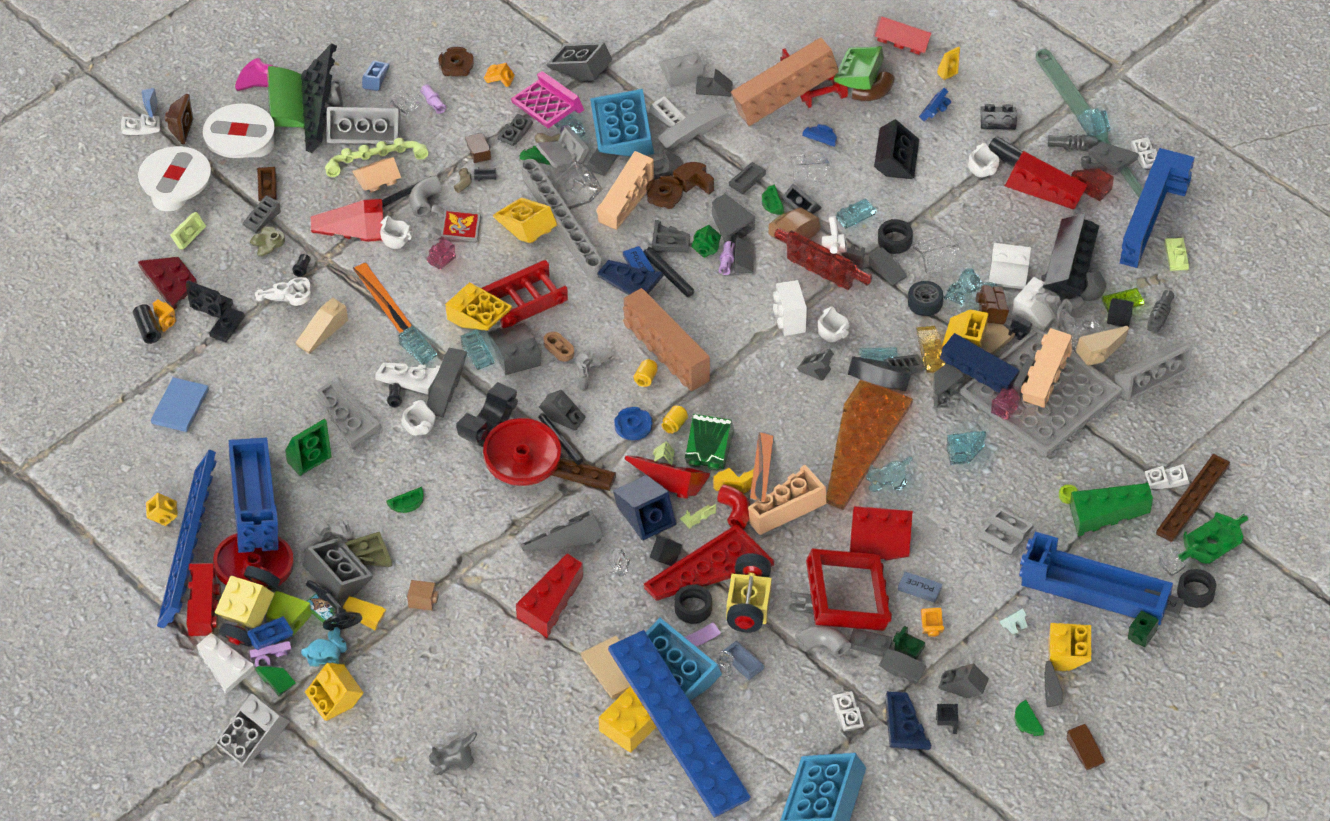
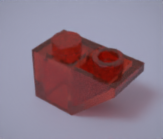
(1098, 182)

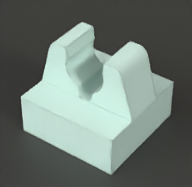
(1010, 621)

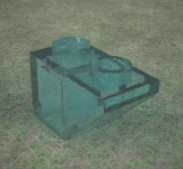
(1094, 121)
(964, 446)

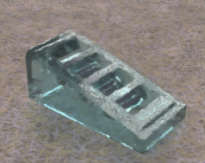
(411, 335)
(472, 339)

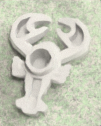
(288, 292)

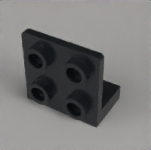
(207, 299)

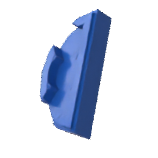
(821, 133)

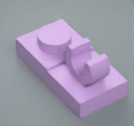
(278, 650)

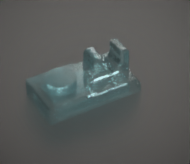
(855, 213)
(883, 353)

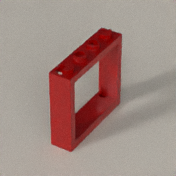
(844, 618)

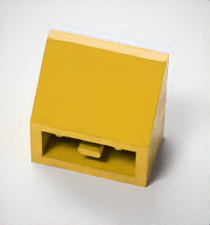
(969, 325)
(1069, 645)
(333, 691)

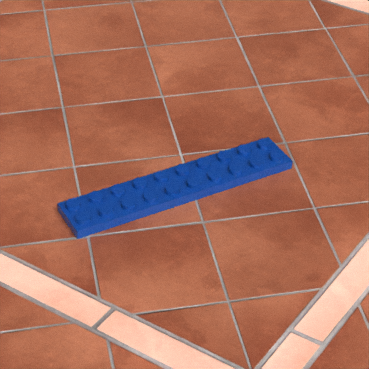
(187, 539)
(679, 723)

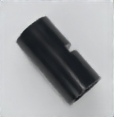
(1005, 151)
(146, 323)

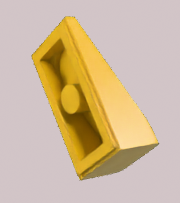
(949, 64)
(371, 613)

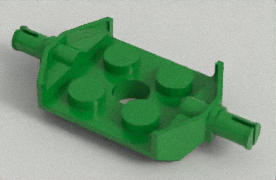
(1222, 529)

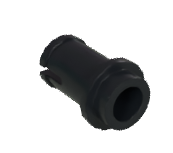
(484, 174)
(300, 268)
(394, 398)

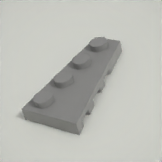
(348, 415)

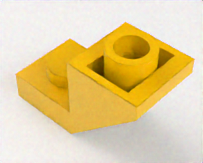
(729, 478)

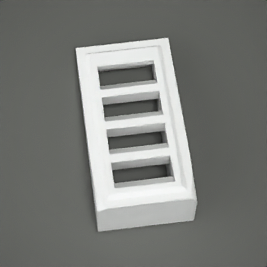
(661, 114)

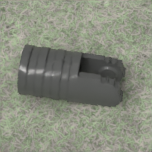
(807, 607)

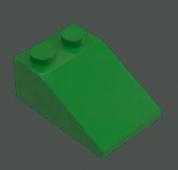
(309, 448)

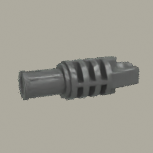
(1072, 141)
(1160, 312)

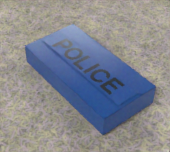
(636, 258)

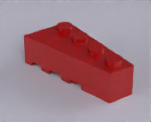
(1045, 181)
(550, 595)

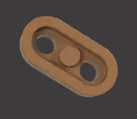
(561, 349)

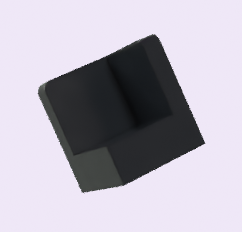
(1120, 312)
(665, 550)
(947, 715)

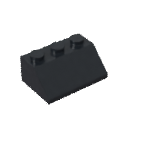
(896, 151)

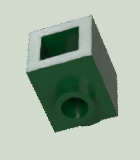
(1143, 629)

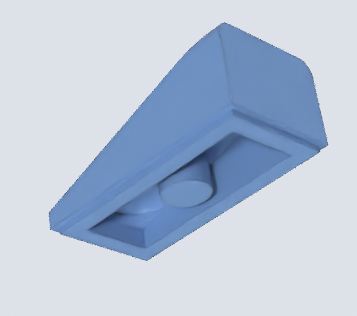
(375, 75)
(150, 101)

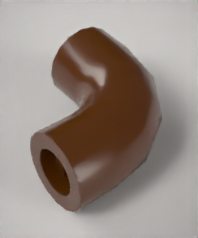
(878, 90)

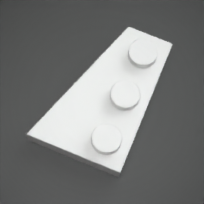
(413, 378)
(226, 663)

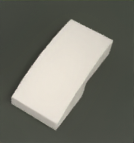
(140, 126)
(1145, 151)
(1172, 477)
(847, 711)

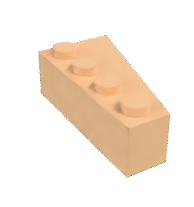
(626, 191)
(788, 501)

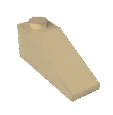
(323, 325)
(1099, 346)

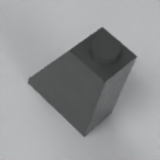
(732, 218)

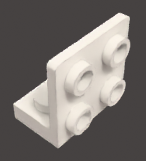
(1010, 265)

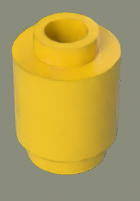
(645, 373)
(674, 419)

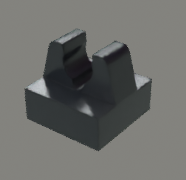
(1020, 327)

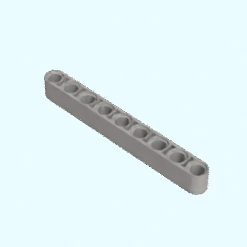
(566, 223)

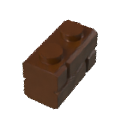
(994, 303)

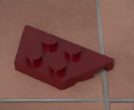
(168, 277)

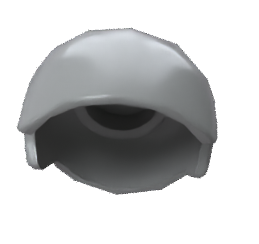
(335, 96)

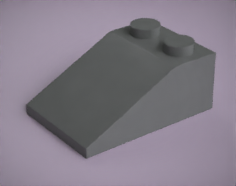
(581, 60)
(515, 348)

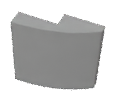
(1005, 531)

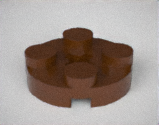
(462, 67)
(656, 187)

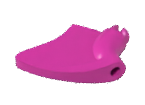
(253, 75)

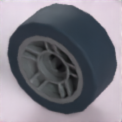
(925, 298)

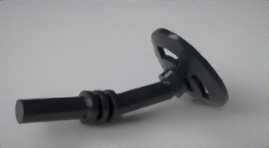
(340, 614)

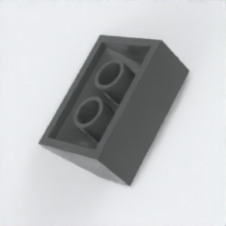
(336, 568)

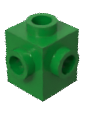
(706, 241)

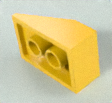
(526, 219)

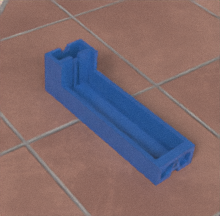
(1168, 174)
(253, 495)
(1091, 581)

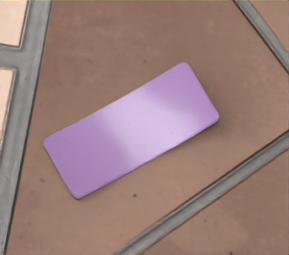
(703, 635)

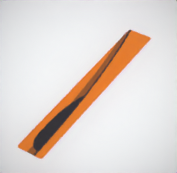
(382, 297)
(761, 467)

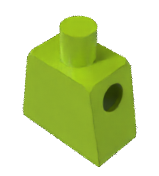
(292, 608)

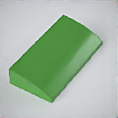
(860, 67)
(285, 97)

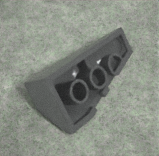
(579, 531)

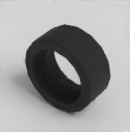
(899, 226)
(1199, 576)
(689, 616)

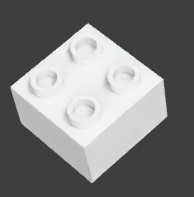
(790, 308)

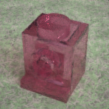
(441, 253)
(1007, 400)

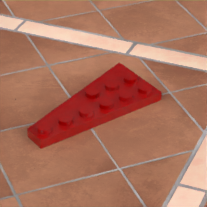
(706, 565)

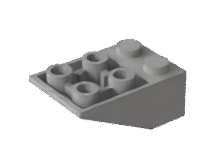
(251, 730)

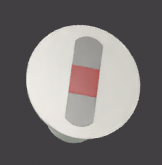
(240, 131)
(174, 176)

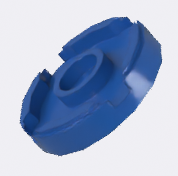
(633, 423)

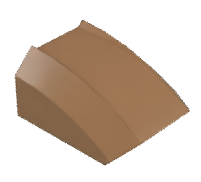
(798, 221)

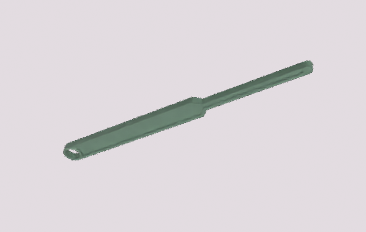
(1076, 102)

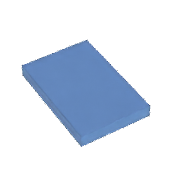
(179, 404)

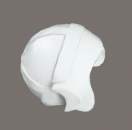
(983, 161)
(395, 233)
(832, 325)
(418, 419)

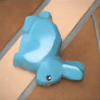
(324, 650)

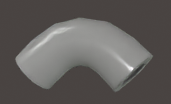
(420, 193)
(823, 636)

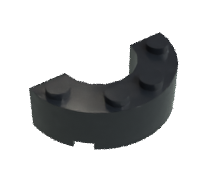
(496, 409)

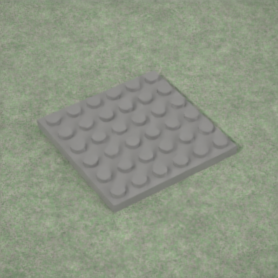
(1073, 403)

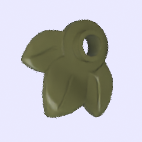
(268, 240)

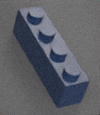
(979, 363)

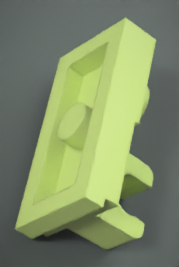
(188, 230)
(1176, 254)

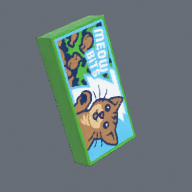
(320, 608)

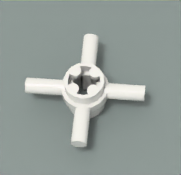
(835, 242)

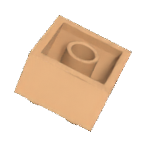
(377, 174)

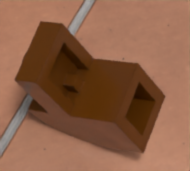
(692, 175)

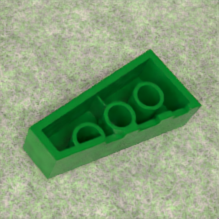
(1109, 505)

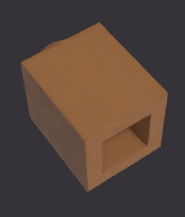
(422, 595)

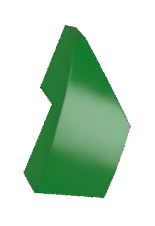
(276, 678)

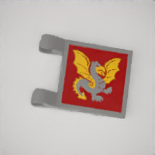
(455, 225)

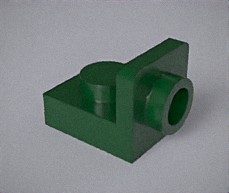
(908, 644)

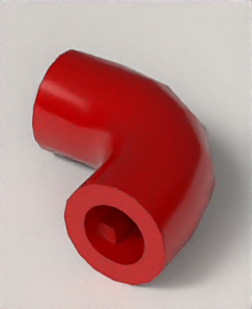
(737, 502)

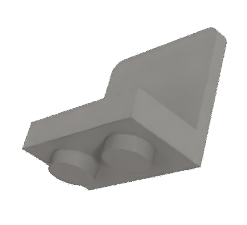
(563, 151)

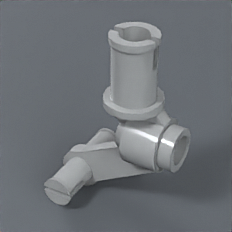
(1066, 304)
(585, 362)
(324, 531)

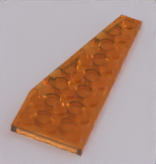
(865, 428)

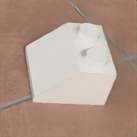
(1029, 308)

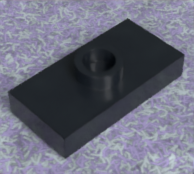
(226, 324)

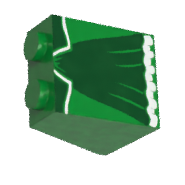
(709, 441)

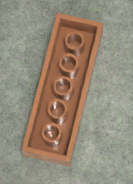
(785, 81)
(666, 340)

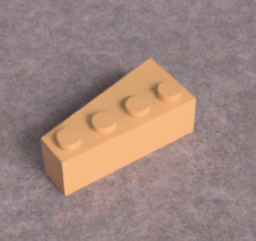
(1047, 368)

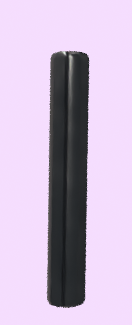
(668, 272)

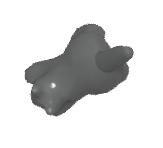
(455, 753)

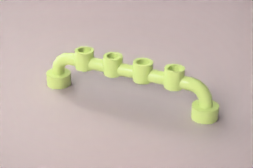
(332, 167)

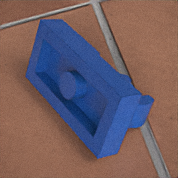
(936, 102)
(270, 633)

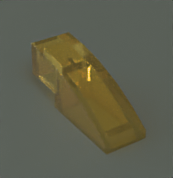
(930, 348)

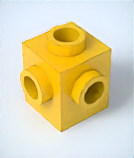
(161, 509)

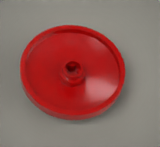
(522, 451)
(231, 563)

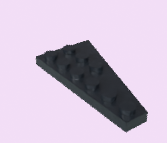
(315, 90)

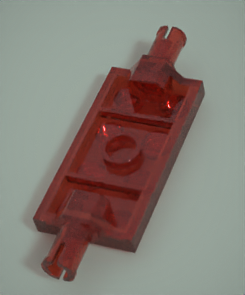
(821, 261)

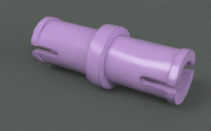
(433, 99)
(726, 258)

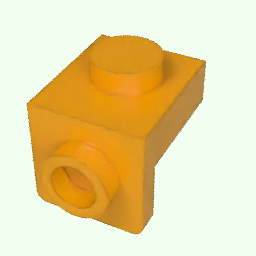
(499, 72)
(165, 314)
(932, 621)

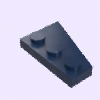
(629, 278)
(903, 725)

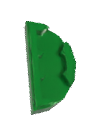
(534, 153)
(771, 201)
(407, 502)
(1026, 720)

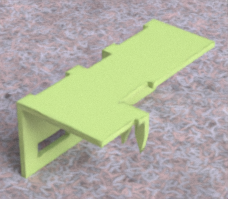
(659, 452)
(701, 514)

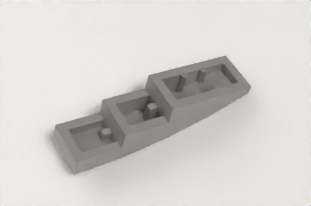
(695, 124)

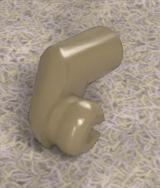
(541, 137)
(465, 180)

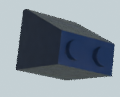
(645, 506)

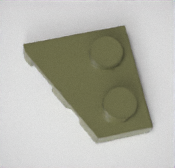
(370, 550)

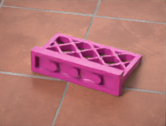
(556, 92)

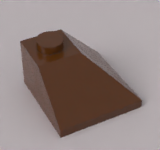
(180, 118)

